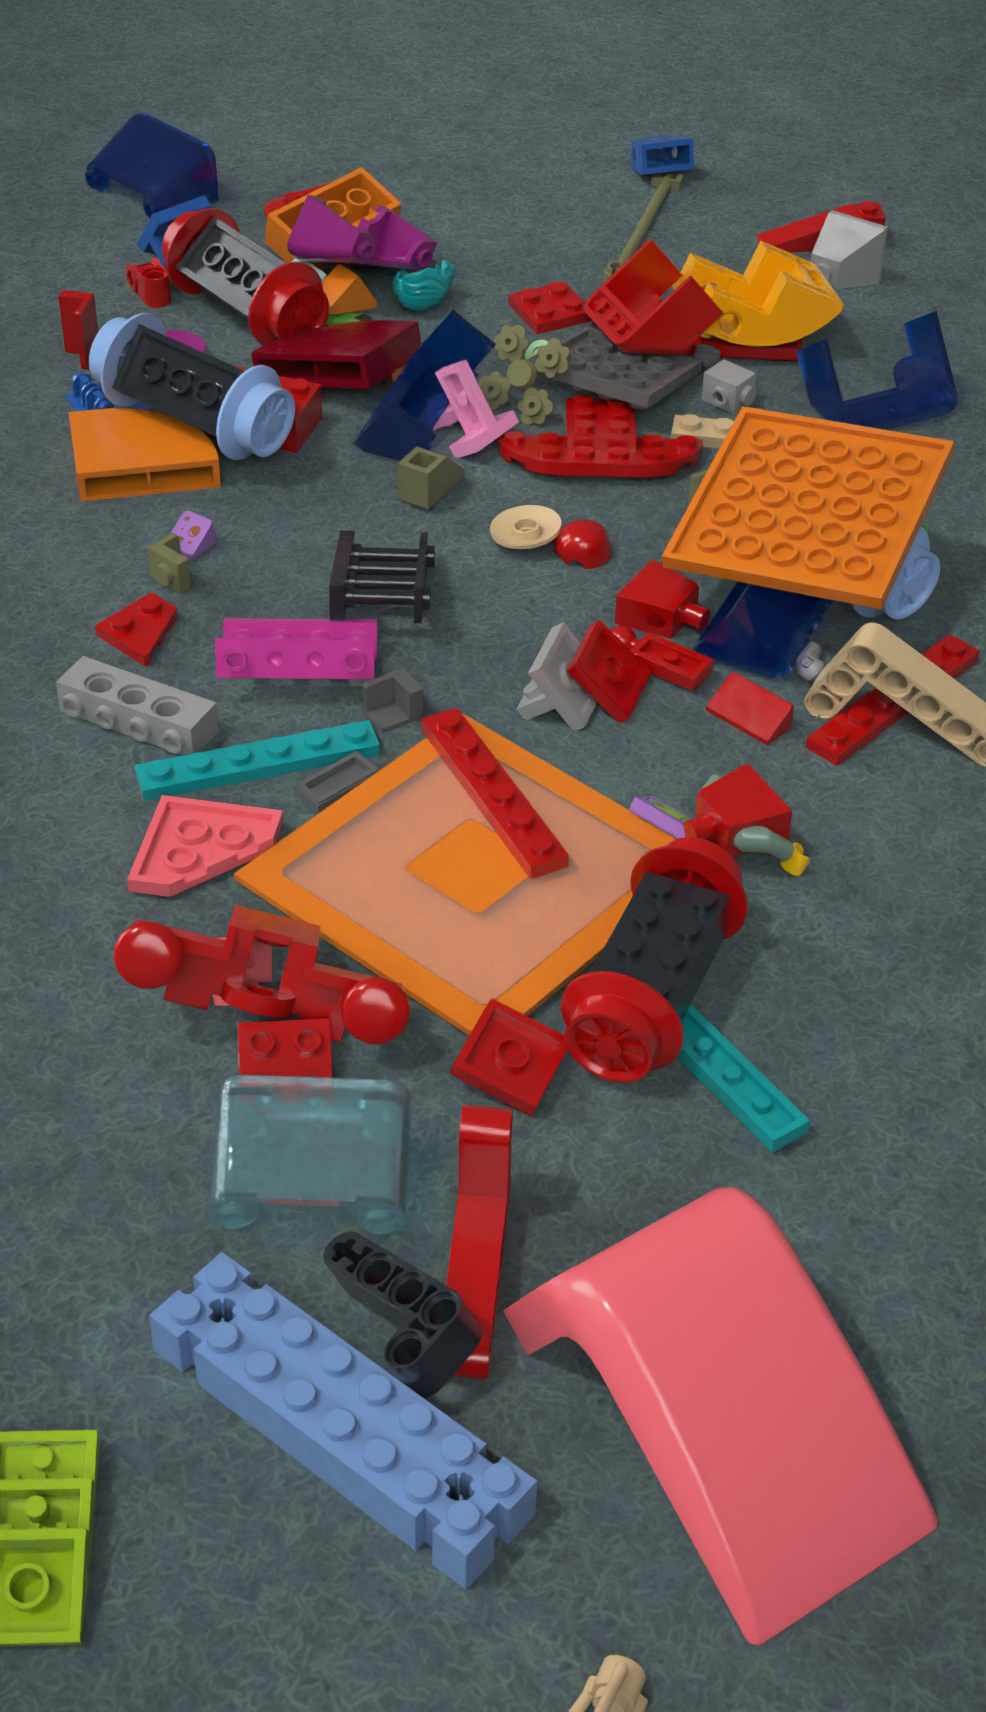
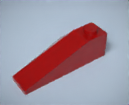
(803, 234)

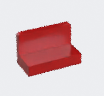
(78, 323)

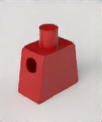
(660, 602)

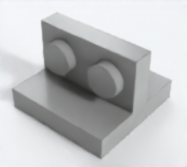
(553, 686)

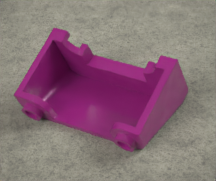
(378, 243)

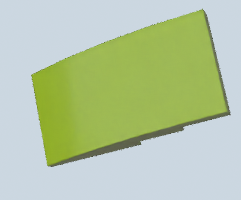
(46, 1534)

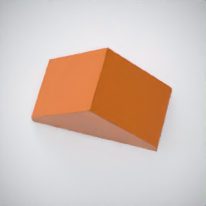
(347, 292)

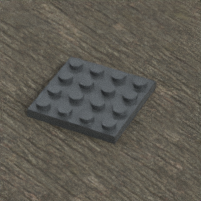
(614, 375)

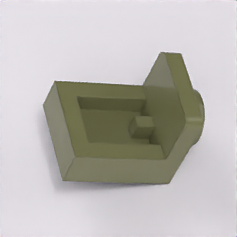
(168, 564)

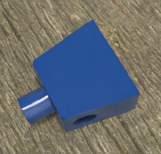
(655, 154)

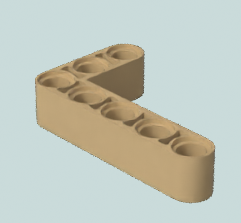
(906, 678)

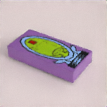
(660, 815)

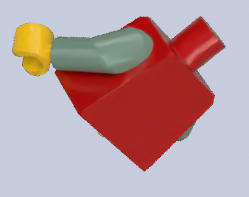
(746, 817)

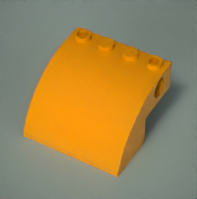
(768, 304)

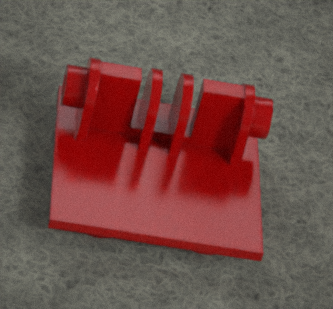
(285, 1048)

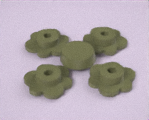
(523, 374)

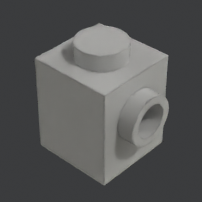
(729, 386)

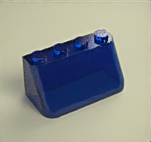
(761, 629)

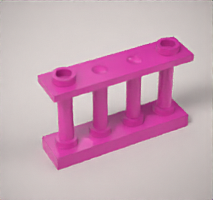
(296, 648)

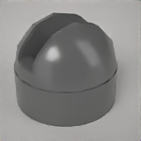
(707, 353)

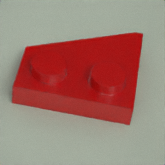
(139, 627)

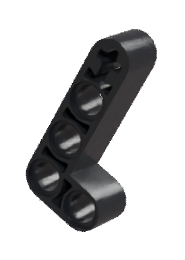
(433, 1320)

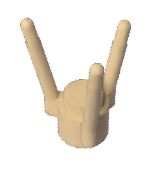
(614, 1688)

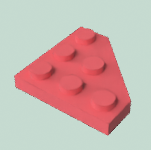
(199, 841)

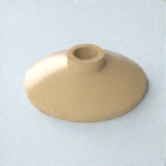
(525, 527)

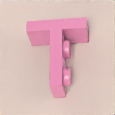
(472, 410)

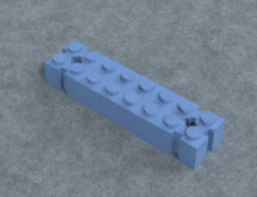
(345, 1418)

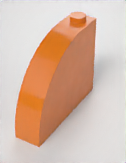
(139, 454)

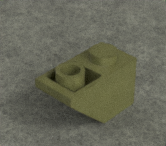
(426, 477)

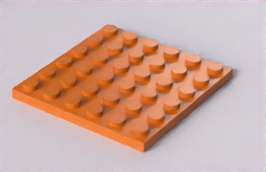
(810, 506)

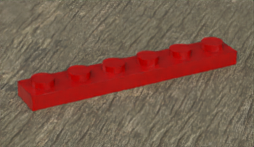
(877, 711)
(495, 793)

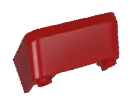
(636, 317)

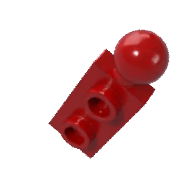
(667, 658)

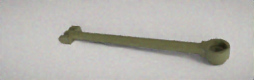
(663, 186)

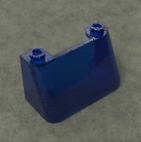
(156, 162)

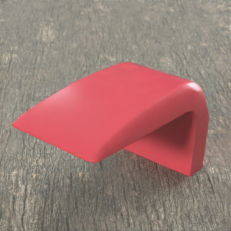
(742, 1405)

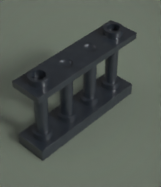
(379, 576)

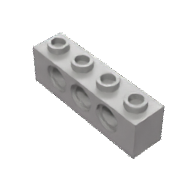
(137, 706)

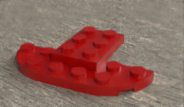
(600, 444)

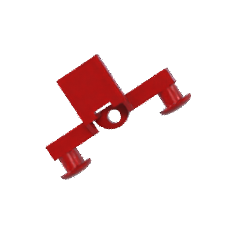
(202, 965)

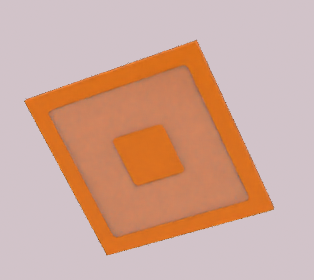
(435, 899)

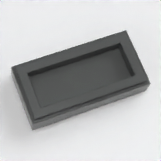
(334, 781)

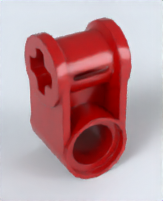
(150, 282)

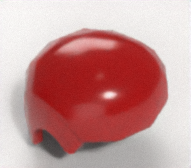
(583, 542)

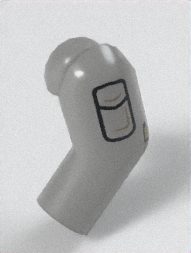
(808, 662)

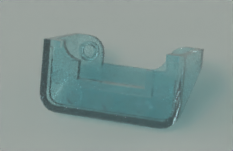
(311, 1147)

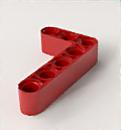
(481, 1222)

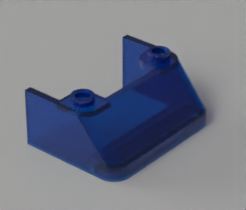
(922, 382)
(416, 396)

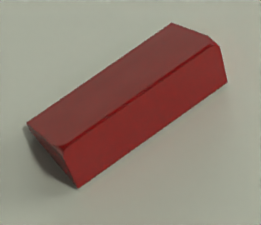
(751, 709)

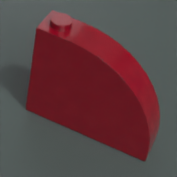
(343, 353)

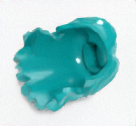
(423, 288)

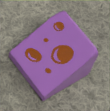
(195, 534)

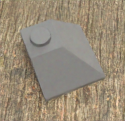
(850, 251)

